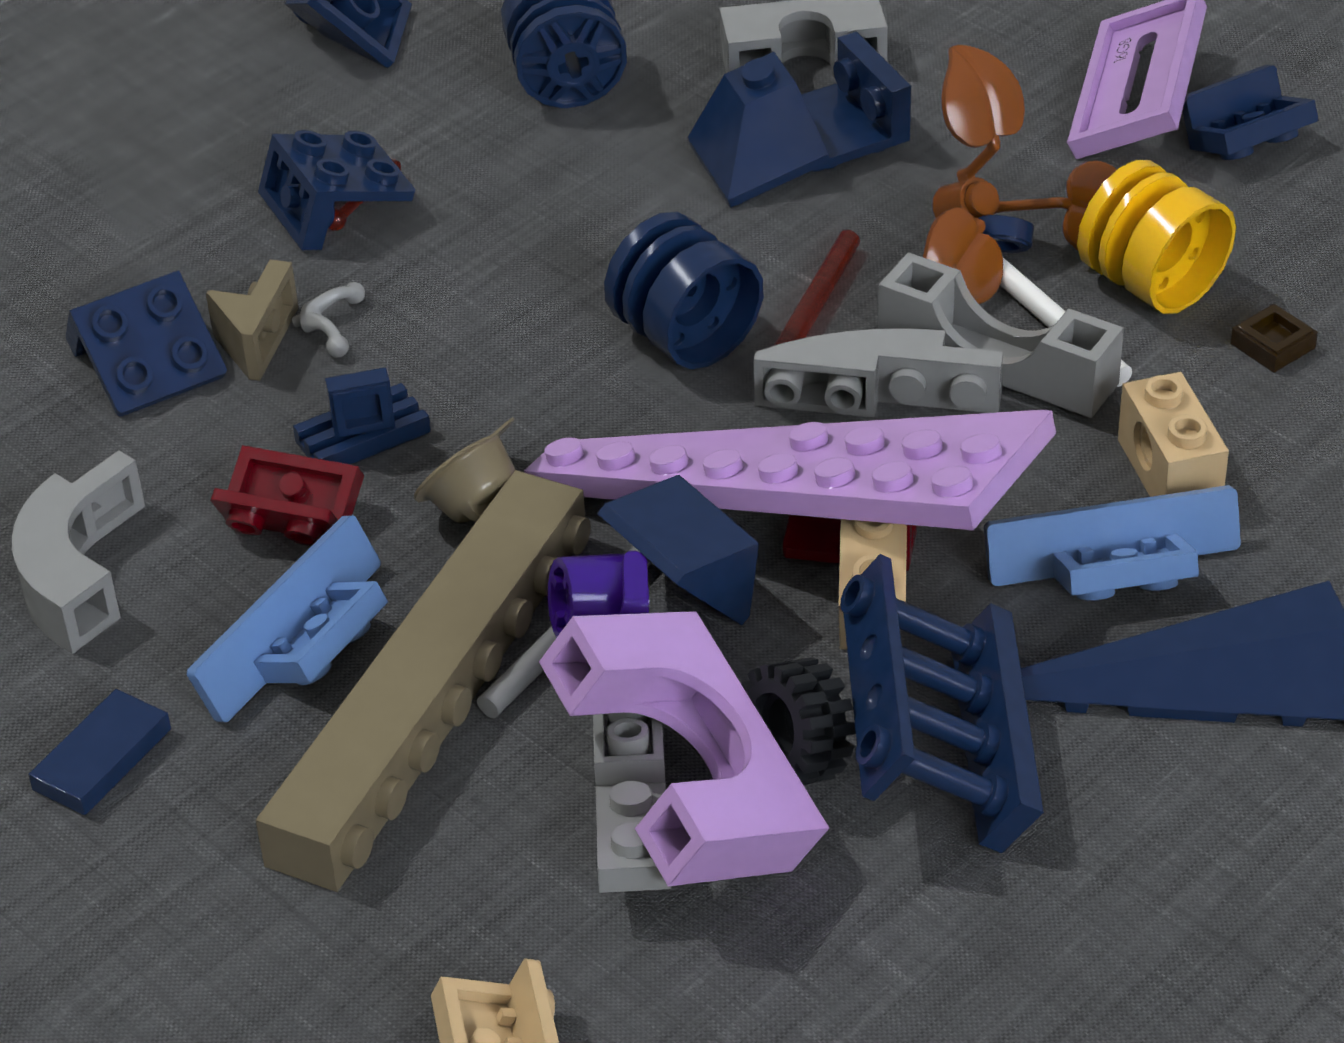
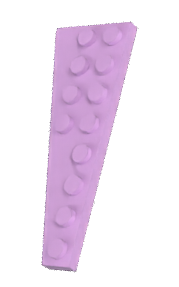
(872, 471)

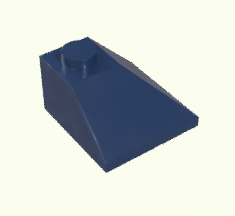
(362, 26)
(756, 131)

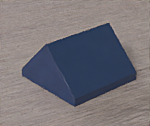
(690, 543)

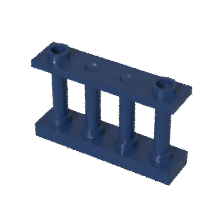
(988, 690)

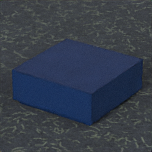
(360, 402)

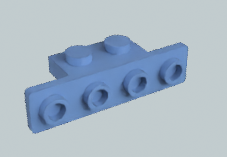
(1115, 543)
(295, 623)

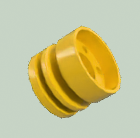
(1156, 236)

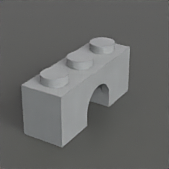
(798, 29)

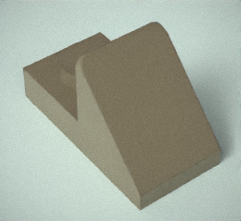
(255, 323)

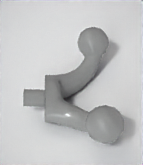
(312, 319)

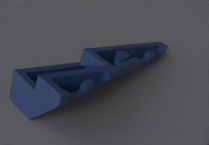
(1248, 659)

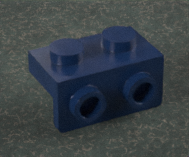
(1244, 113)

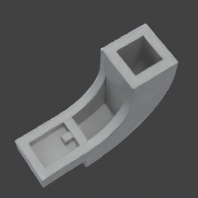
(59, 522)

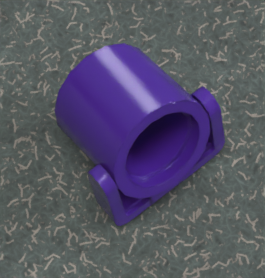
(597, 586)

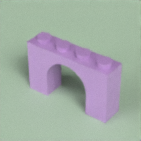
(669, 668)

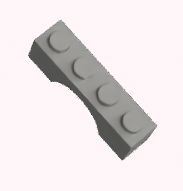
(1065, 364)

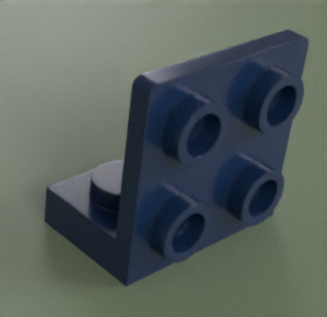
(865, 106)
(314, 170)
(146, 343)

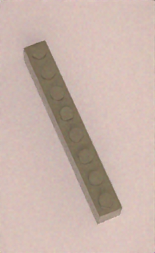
(421, 684)

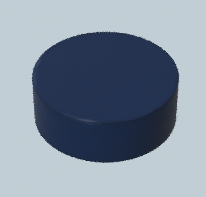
(1010, 233)

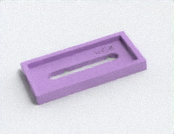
(1102, 105)

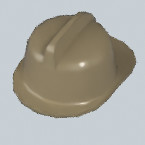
(469, 478)

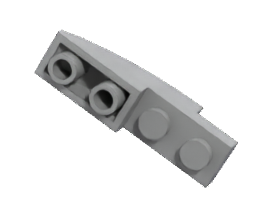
(863, 367)
(627, 784)

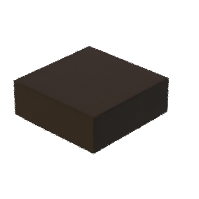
(1274, 338)

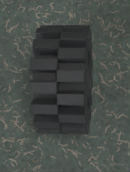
(804, 715)

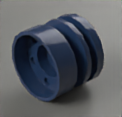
(565, 49)
(683, 290)

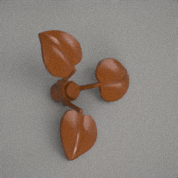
(978, 106)

